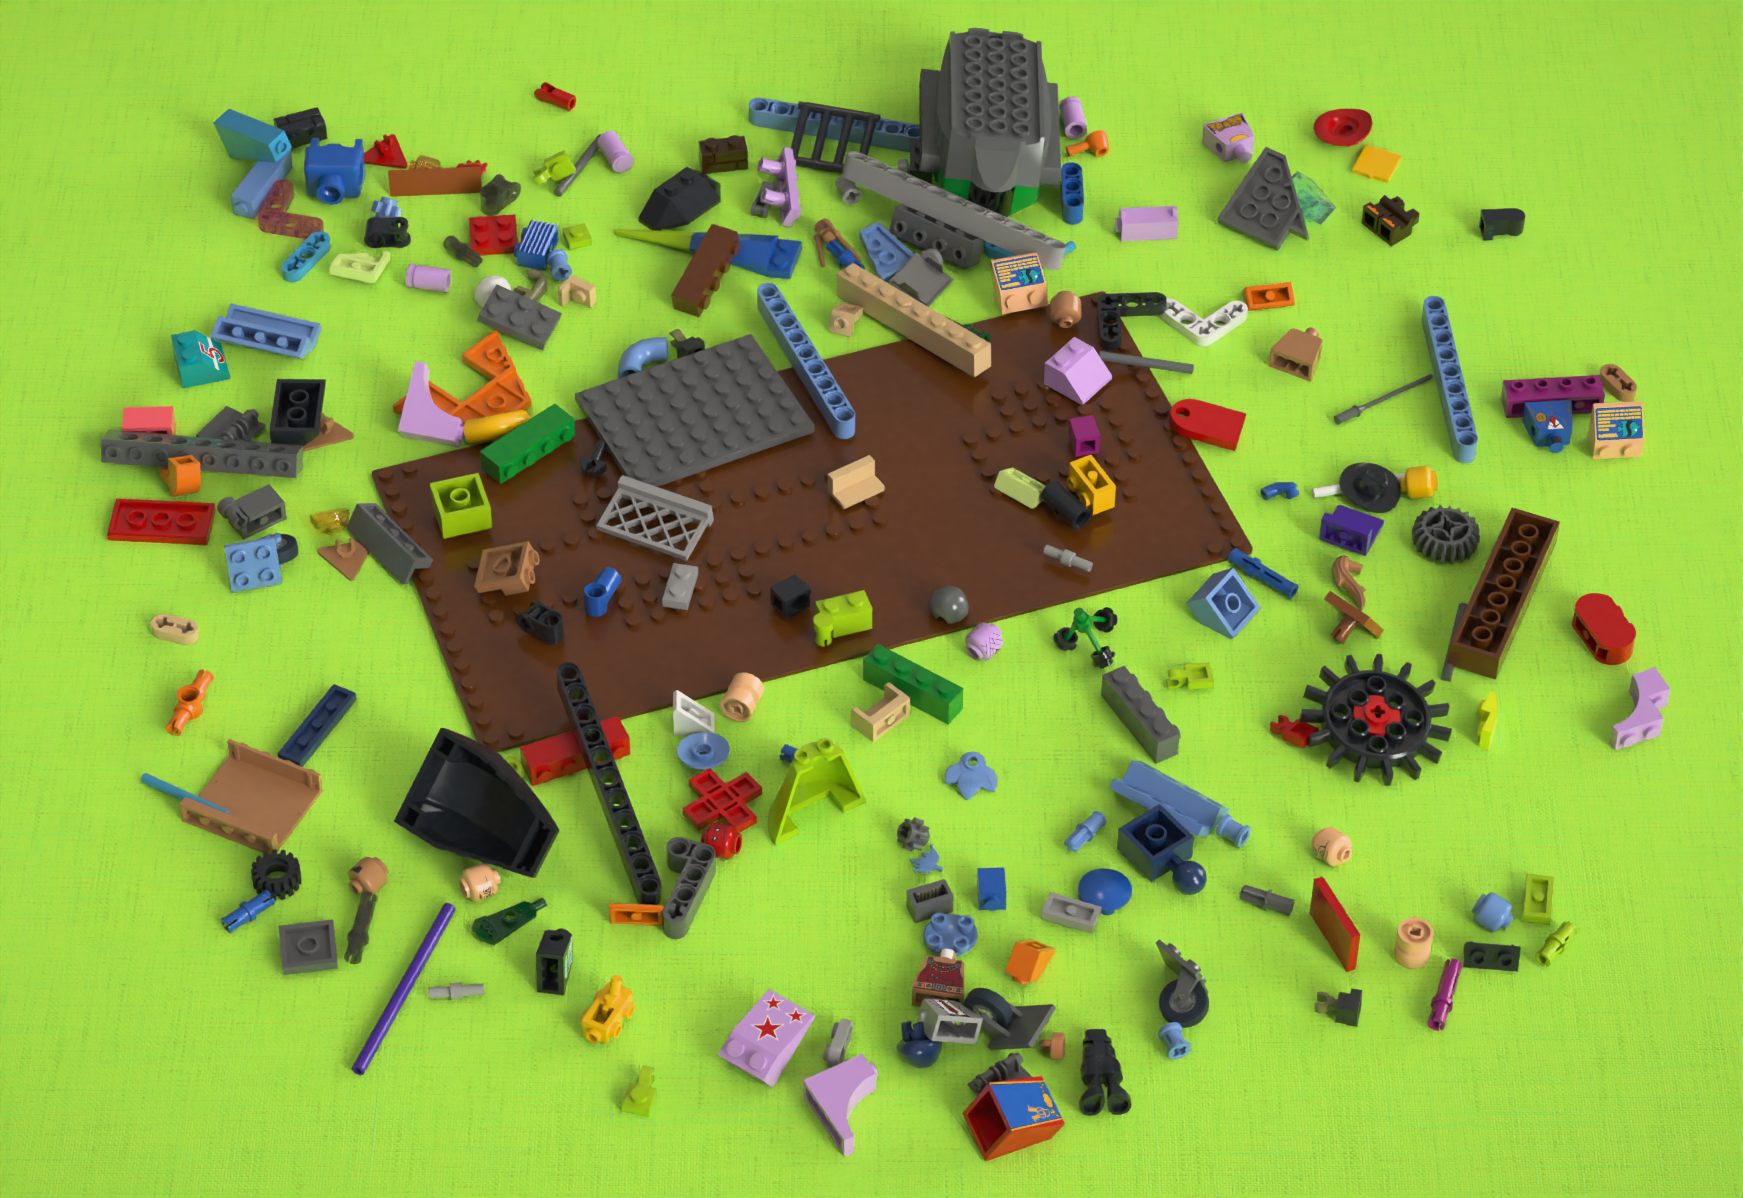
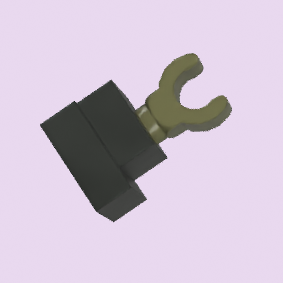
(686, 346)
(1346, 1006)

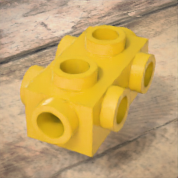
(607, 1012)

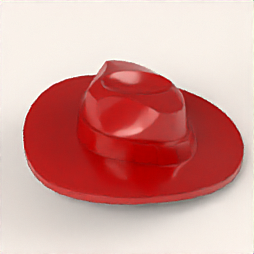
(1343, 126)

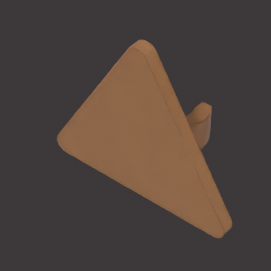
(329, 434)
(345, 557)

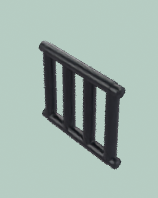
(826, 111)

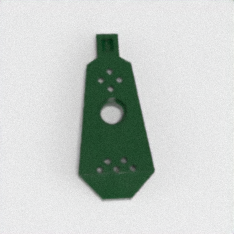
(496, 927)

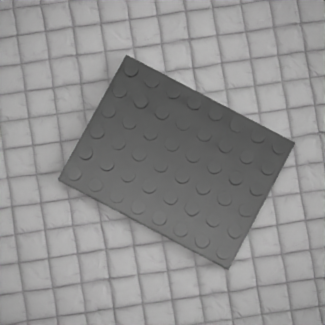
(694, 412)

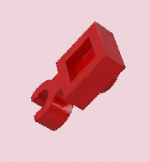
(1293, 732)

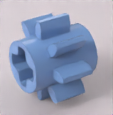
(386, 208)

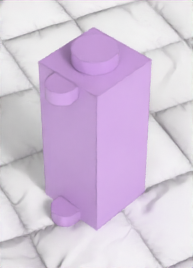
(1147, 223)

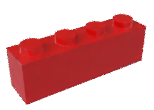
(562, 755)

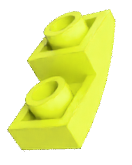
(1488, 713)

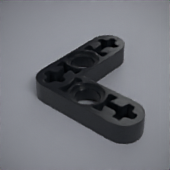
(1115, 311)

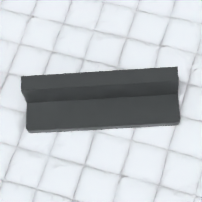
(387, 541)

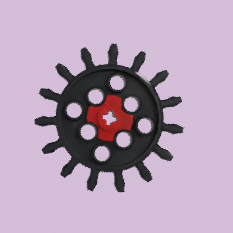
(1375, 719)

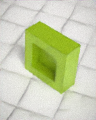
(577, 236)

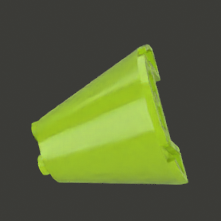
(814, 774)

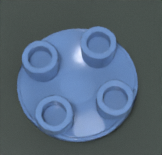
(951, 933)

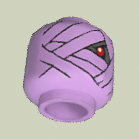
(984, 641)

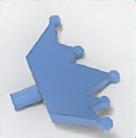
(928, 863)

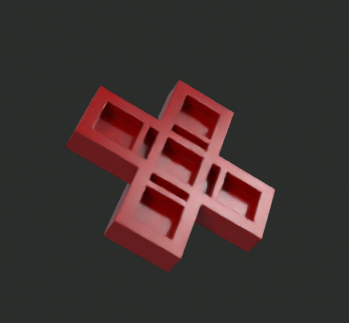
(722, 800)

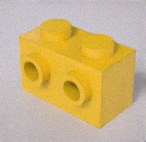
(1091, 484)

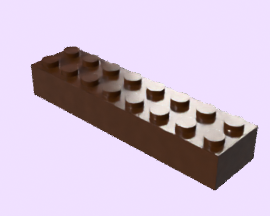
(1503, 593)

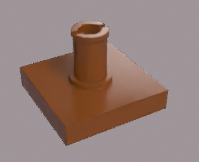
(1351, 618)

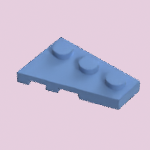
(884, 250)

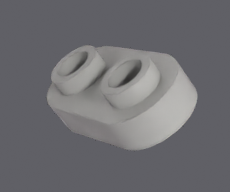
(841, 1038)

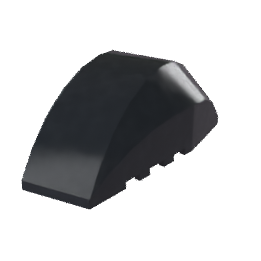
(477, 807)

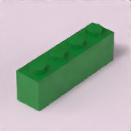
(527, 443)
(926, 689)

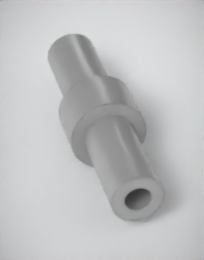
(1067, 558)
(456, 991)

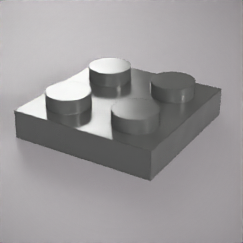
(308, 947)

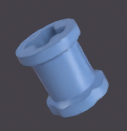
(558, 261)
(1233, 830)
(1174, 1040)

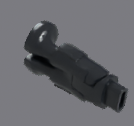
(1099, 1068)

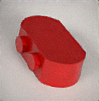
(1604, 628)

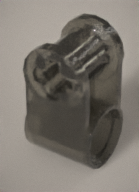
(498, 195)

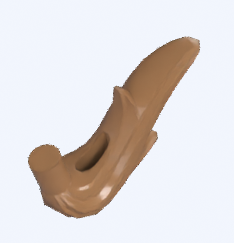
(1341, 572)

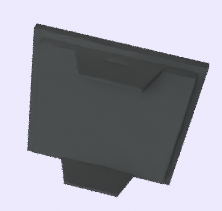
(921, 279)

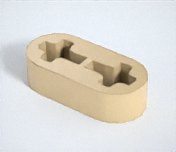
(175, 629)

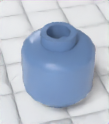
(1492, 912)

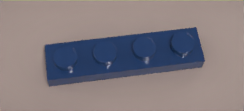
(317, 725)

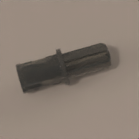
(462, 251)

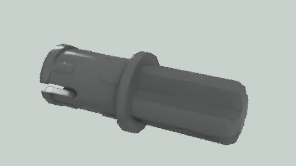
(1267, 899)

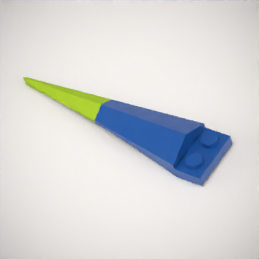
(758, 253)

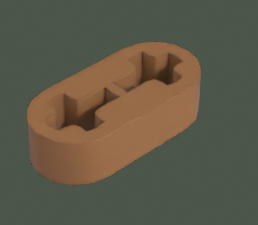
(1618, 383)

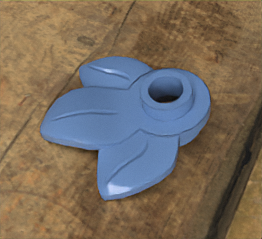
(971, 777)

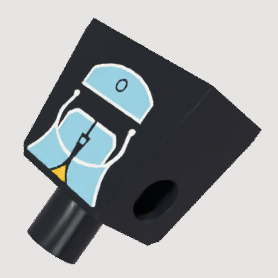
(554, 948)

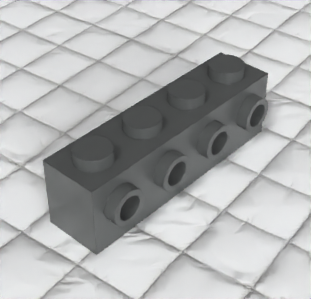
(929, 232)
(1140, 714)

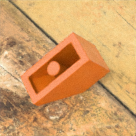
(1028, 960)

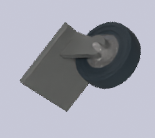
(1186, 997)
(1008, 1024)

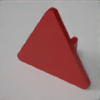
(386, 153)

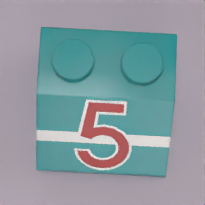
(198, 359)

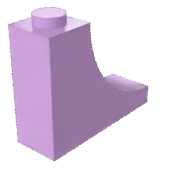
(421, 416)
(836, 1093)

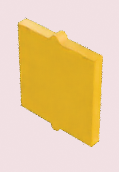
(1376, 163)

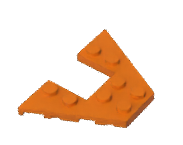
(499, 396)

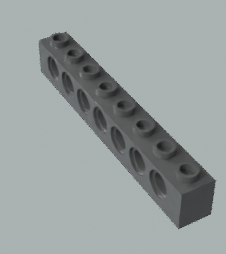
(212, 453)

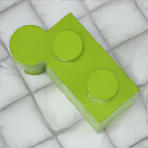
(841, 616)

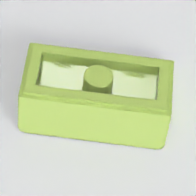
(1019, 487)

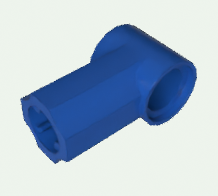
(600, 591)

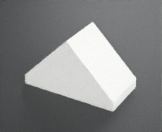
(690, 716)

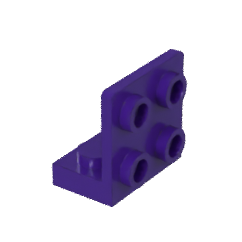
(1350, 529)

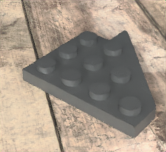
(1266, 203)

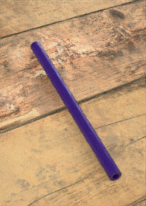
(403, 989)

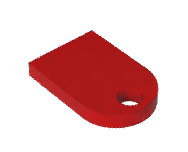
(1207, 423)

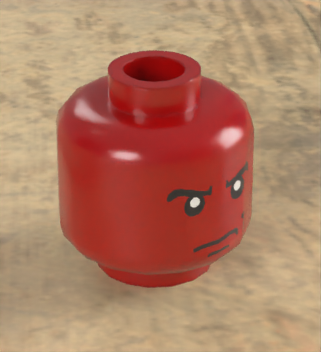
(723, 839)

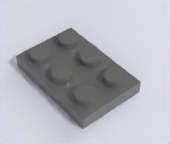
(519, 317)

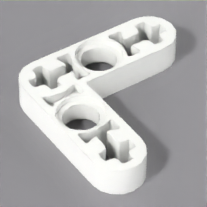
(1198, 329)

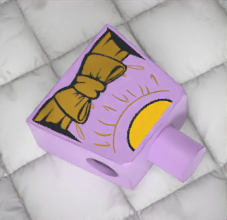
(1229, 138)

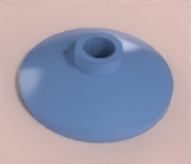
(703, 750)

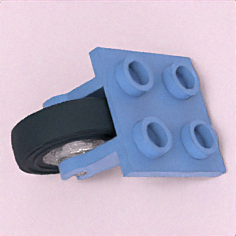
(259, 561)

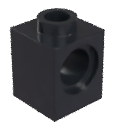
(790, 596)

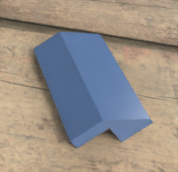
(267, 331)
(1152, 787)

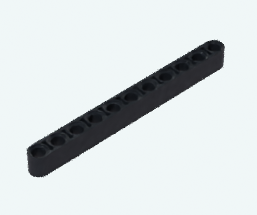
(570, 687)

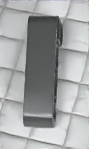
(697, 869)

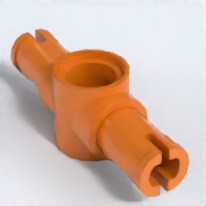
(189, 702)

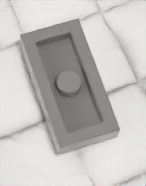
(680, 586)
(1071, 912)

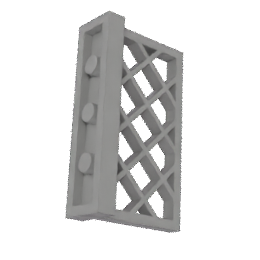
(659, 499)

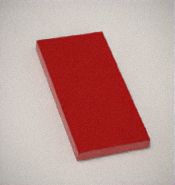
(161, 521)

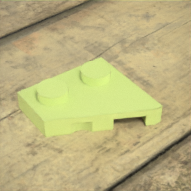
(359, 266)

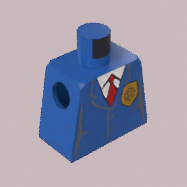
(1549, 423)

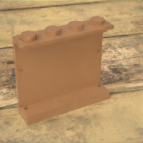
(263, 798)

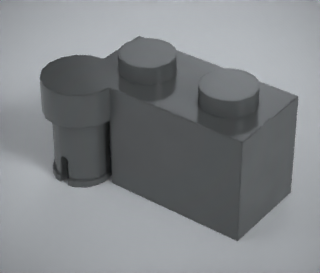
(253, 511)

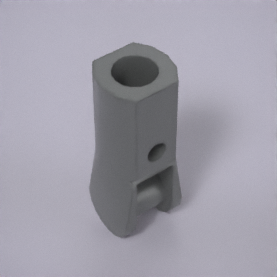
(759, 207)

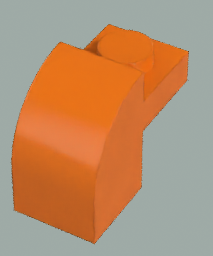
(182, 475)

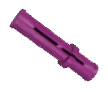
(1442, 1002)

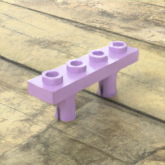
(787, 196)

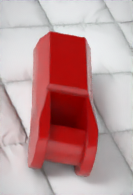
(555, 96)

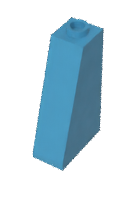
(251, 138)

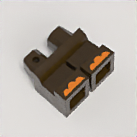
(1389, 219)

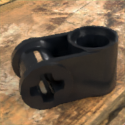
(385, 232)
(542, 623)

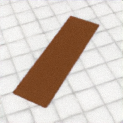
(445, 181)

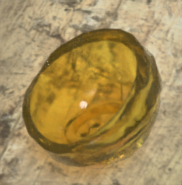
(330, 521)

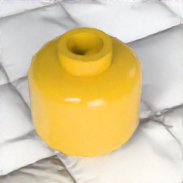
(1419, 482)

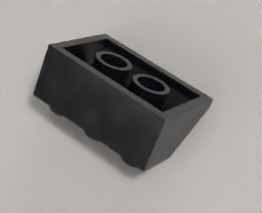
(297, 411)

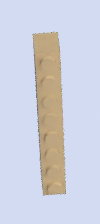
(914, 320)

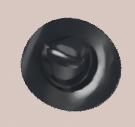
(1370, 487)

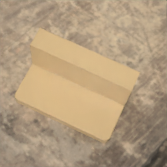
(854, 482)

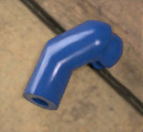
(1279, 488)

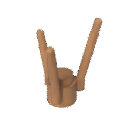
(826, 232)

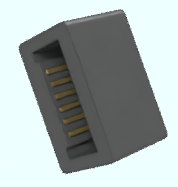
(928, 900)

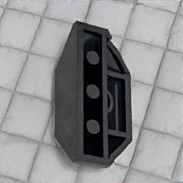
(680, 200)

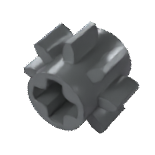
(913, 834)

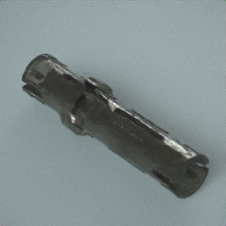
(358, 936)

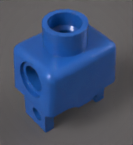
(334, 171)

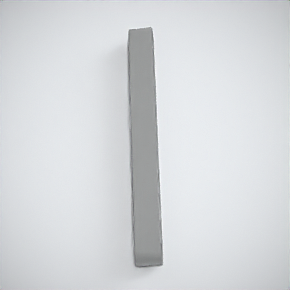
(952, 209)

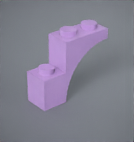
(1649, 695)

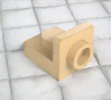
(577, 290)
(844, 317)

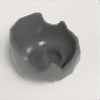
(949, 604)

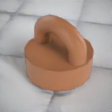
(1055, 1045)

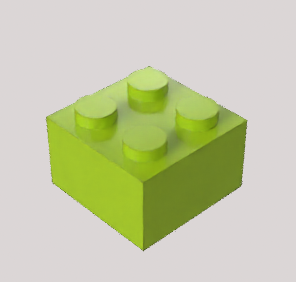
(460, 505)

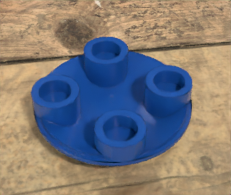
(1105, 889)

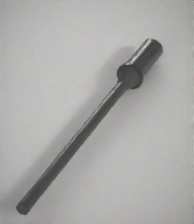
(1356, 411)

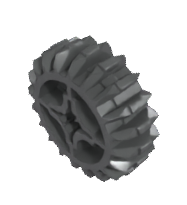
(1445, 534)

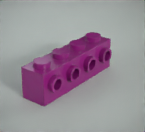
(1581, 390)

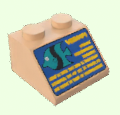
(1018, 283)
(1616, 430)

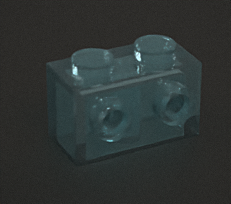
(1312, 200)

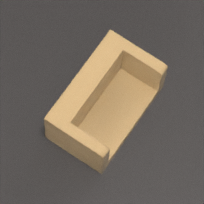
(883, 715)

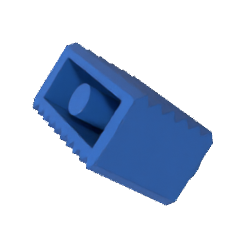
(536, 244)

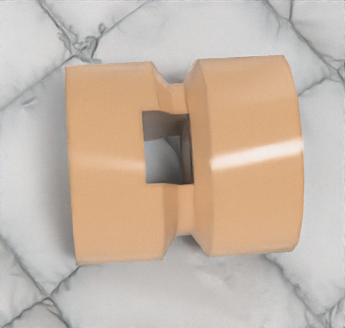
(742, 697)
(1413, 943)

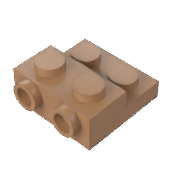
(507, 568)

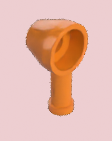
(1096, 142)

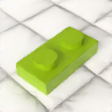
(1538, 899)

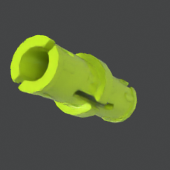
(1556, 943)

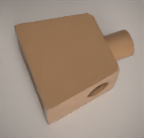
(1297, 353)

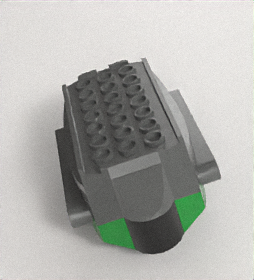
(990, 121)

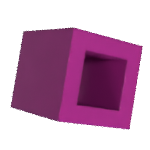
(1084, 435)

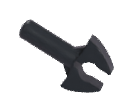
(600, 466)

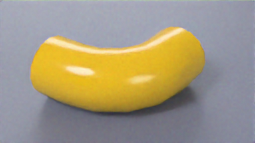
(493, 426)

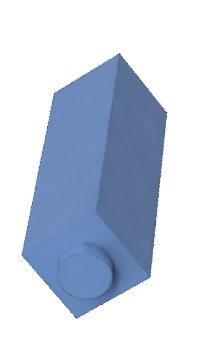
(255, 187)

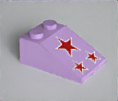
(767, 1037)

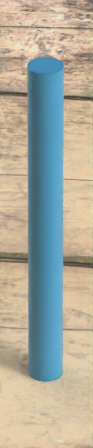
(175, 791)

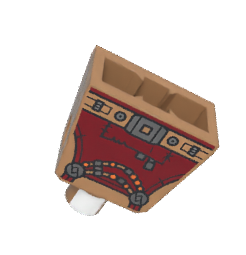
(939, 979)

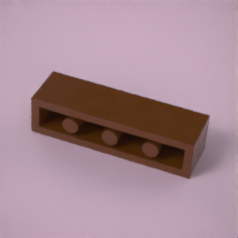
(706, 270)

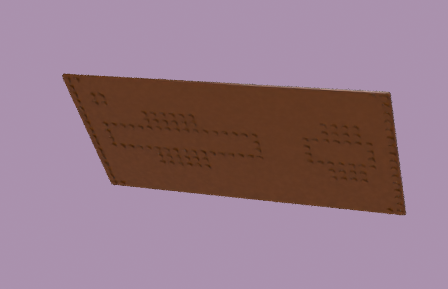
(935, 525)

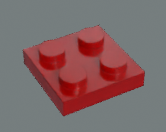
(493, 234)

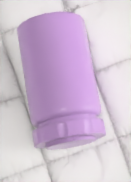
(1073, 117)
(615, 151)
(428, 278)

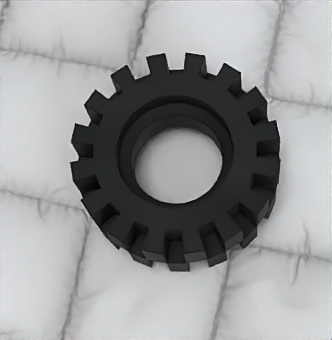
(273, 863)

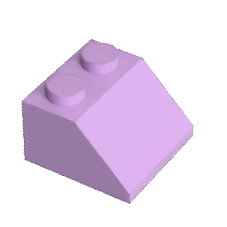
(1076, 371)

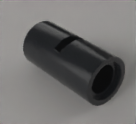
(1066, 505)

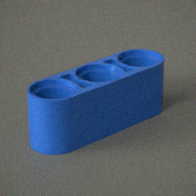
(1072, 193)

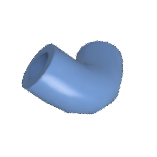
(642, 353)

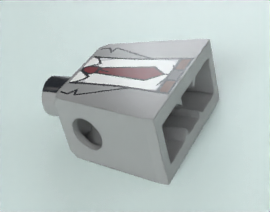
(940, 1021)

